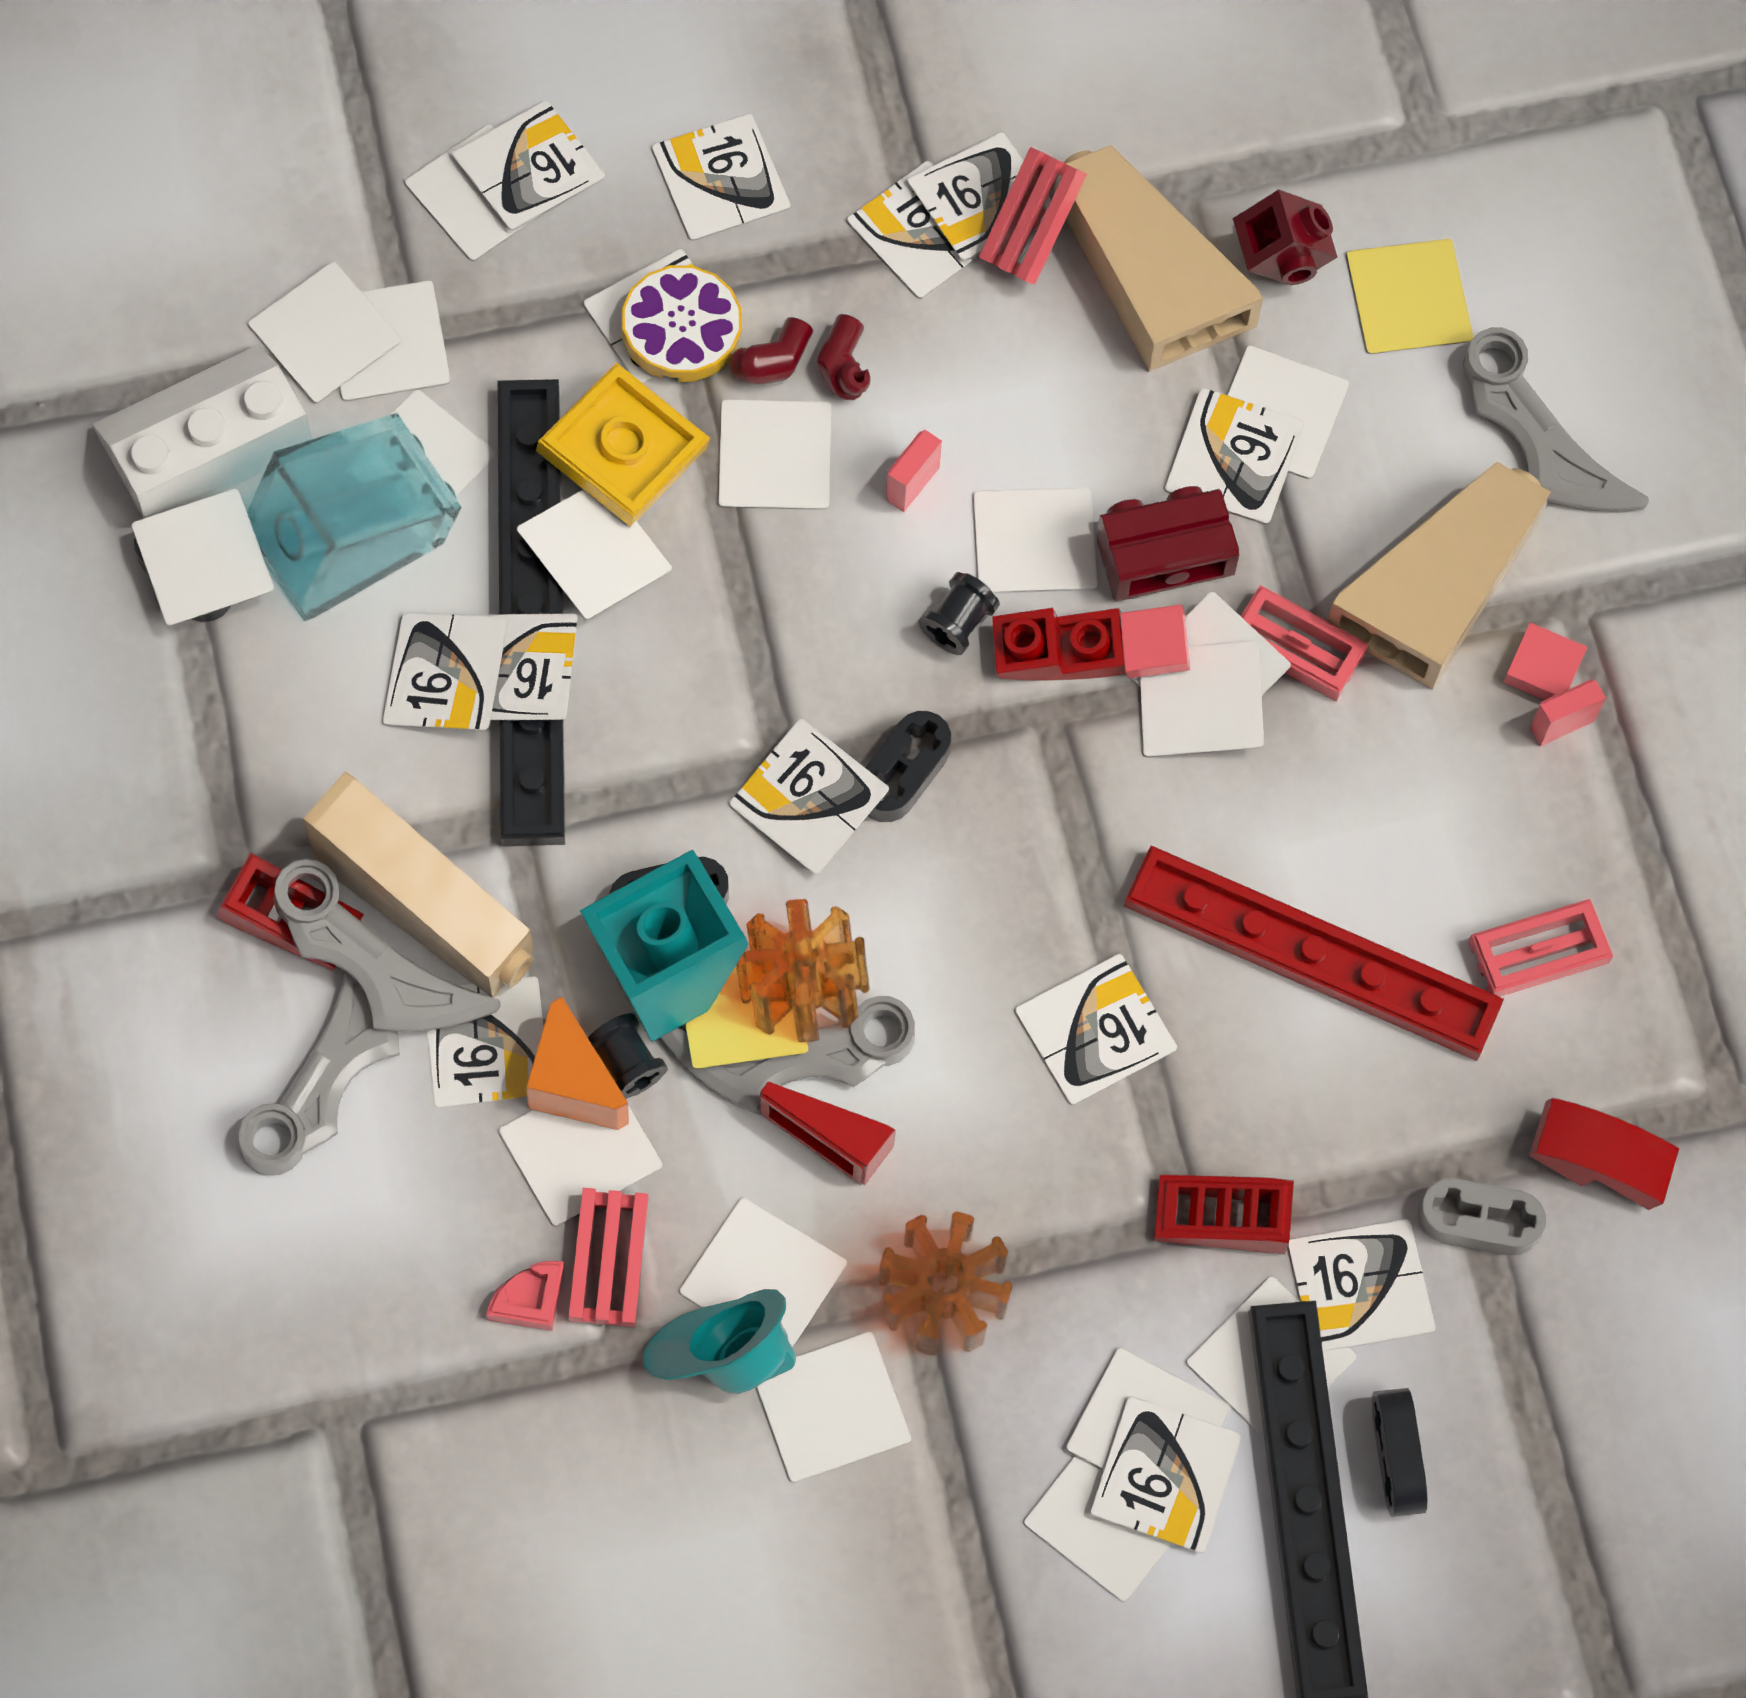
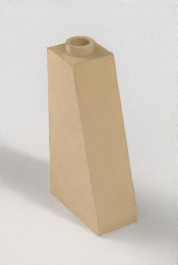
(1154, 264)
(1437, 580)
(417, 886)

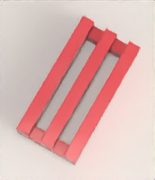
(1024, 211)
(1315, 626)
(1492, 965)
(614, 1203)

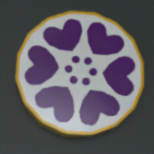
(681, 323)

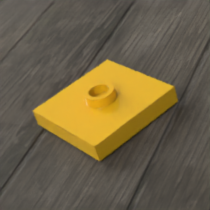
(623, 444)

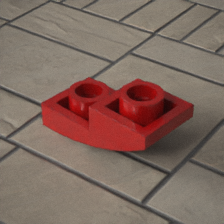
(1052, 647)
(1603, 1148)

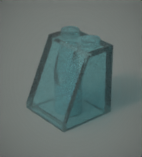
(349, 511)

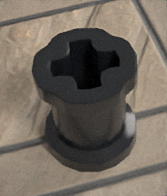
(959, 613)
(627, 1055)

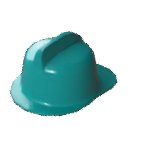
(728, 1343)

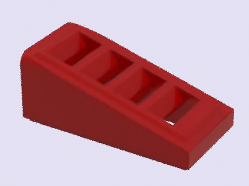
(256, 922)
(835, 1134)
(1224, 1188)

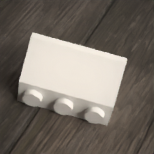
(204, 432)

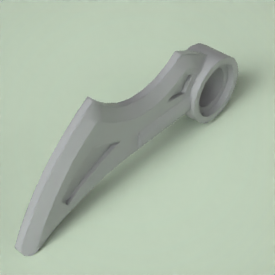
(1548, 448)
(397, 989)
(837, 1055)
(314, 1097)

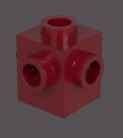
(1285, 238)

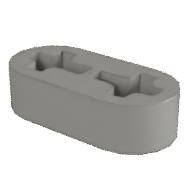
(1479, 1231)

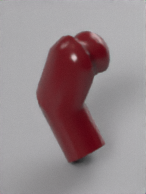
(836, 359)
(772, 360)

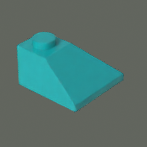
(668, 942)

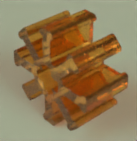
(803, 970)
(919, 1279)

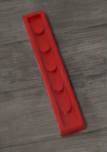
(1314, 953)

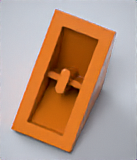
(571, 1077)

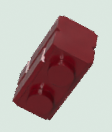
(1167, 543)

